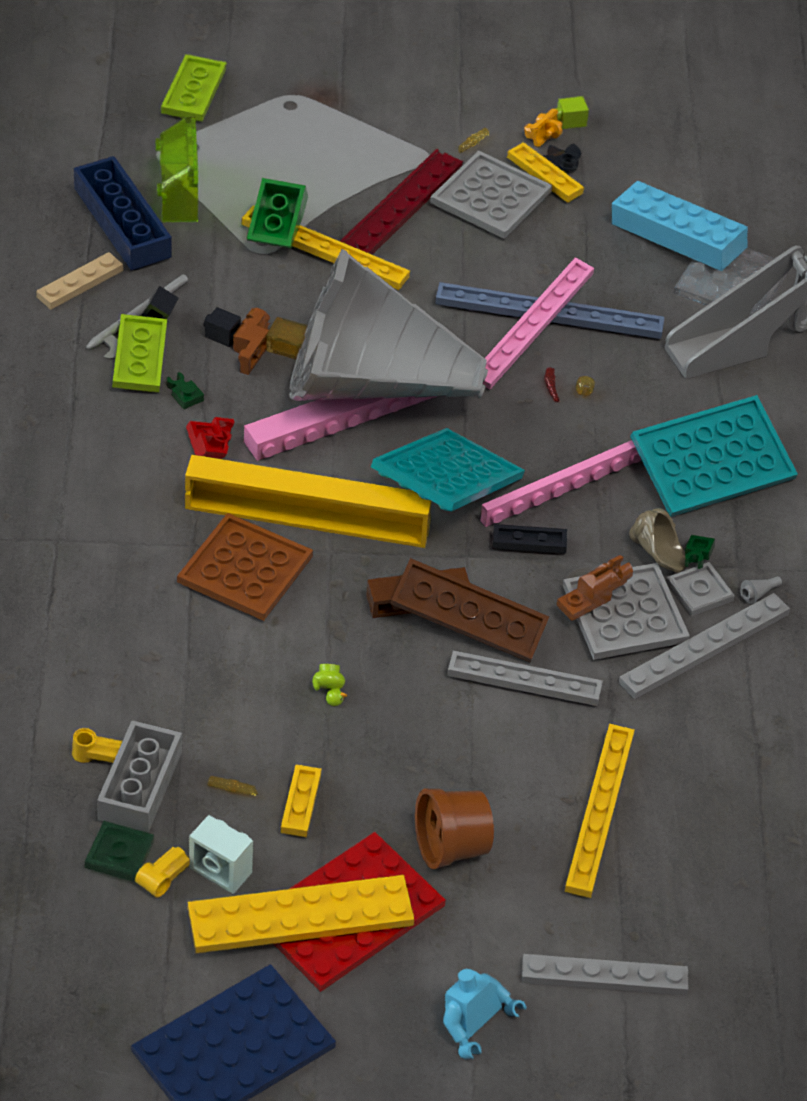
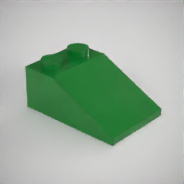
(277, 213)

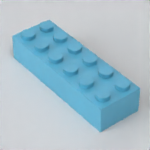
(679, 225)

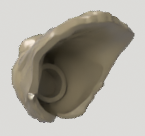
(659, 538)

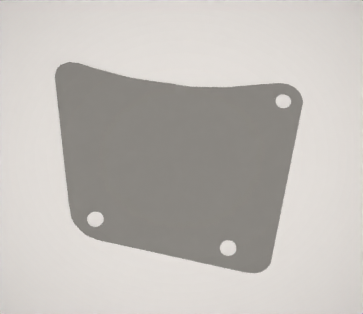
(297, 146)

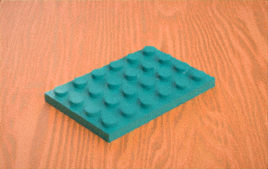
(713, 455)
(447, 469)

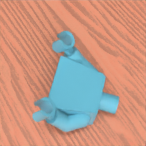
(472, 1004)

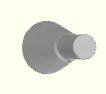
(755, 589)

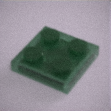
(119, 851)

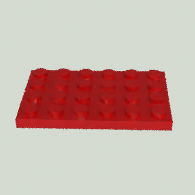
(332, 957)

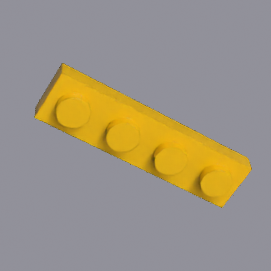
(544, 170)

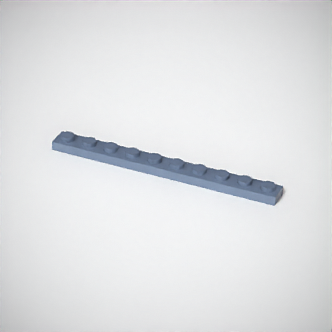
(571, 314)

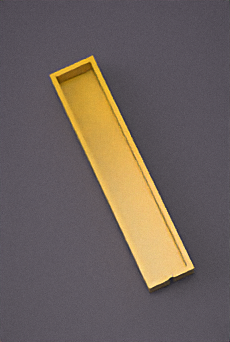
(307, 501)

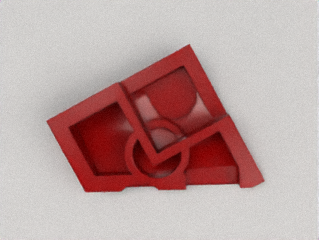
(210, 438)

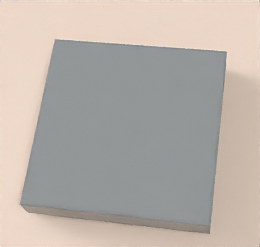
(700, 589)

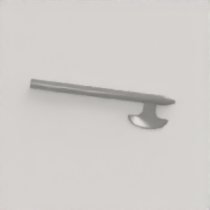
(107, 335)

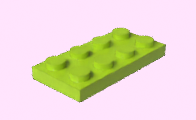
(193, 87)
(139, 353)

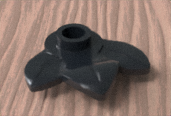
(564, 159)

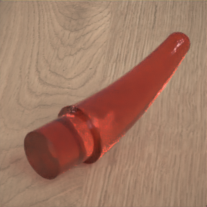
(550, 383)

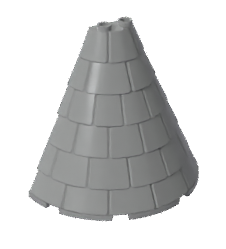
(379, 345)

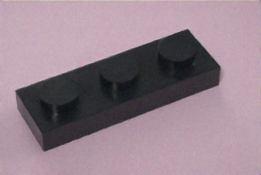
(529, 538)

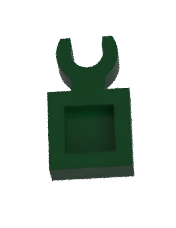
(185, 393)
(698, 550)

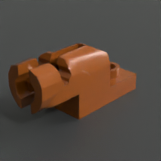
(251, 339)
(595, 588)

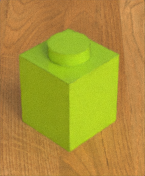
(572, 112)

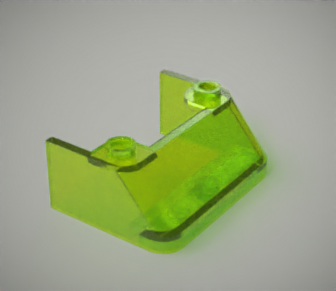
(179, 171)

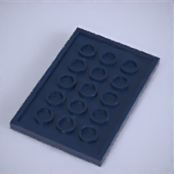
(235, 1042)

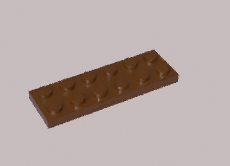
(469, 610)

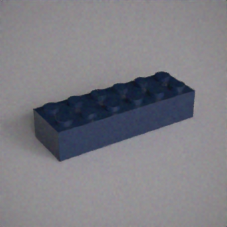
(122, 213)

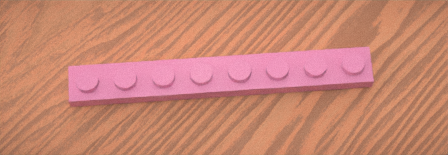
(536, 320)
(559, 483)

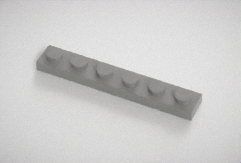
(525, 678)
(605, 974)

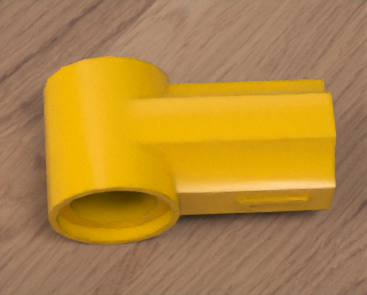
(89, 746)
(158, 876)

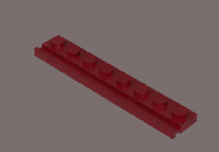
(402, 202)

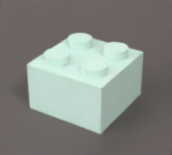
(221, 854)

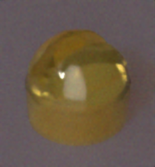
(585, 380)

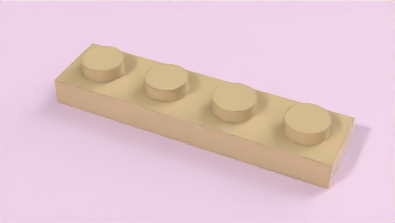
(79, 280)

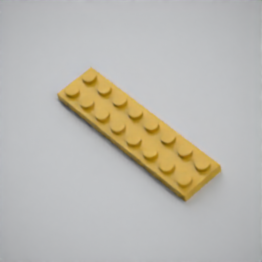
(300, 913)

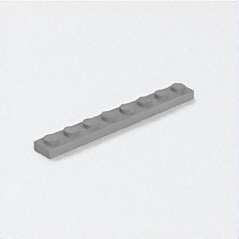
(703, 646)

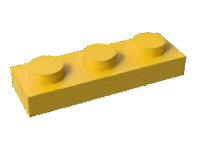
(301, 800)

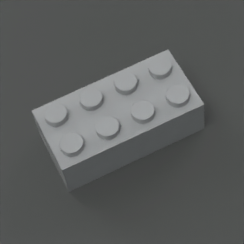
(139, 776)

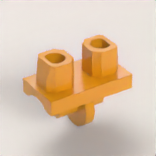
(544, 128)

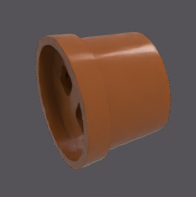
(452, 825)

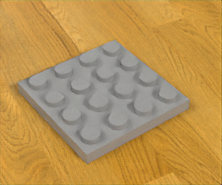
(491, 194)
(636, 618)

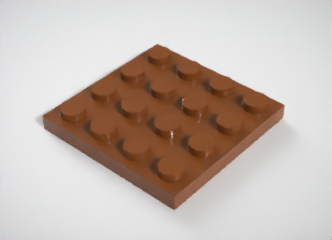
(245, 566)

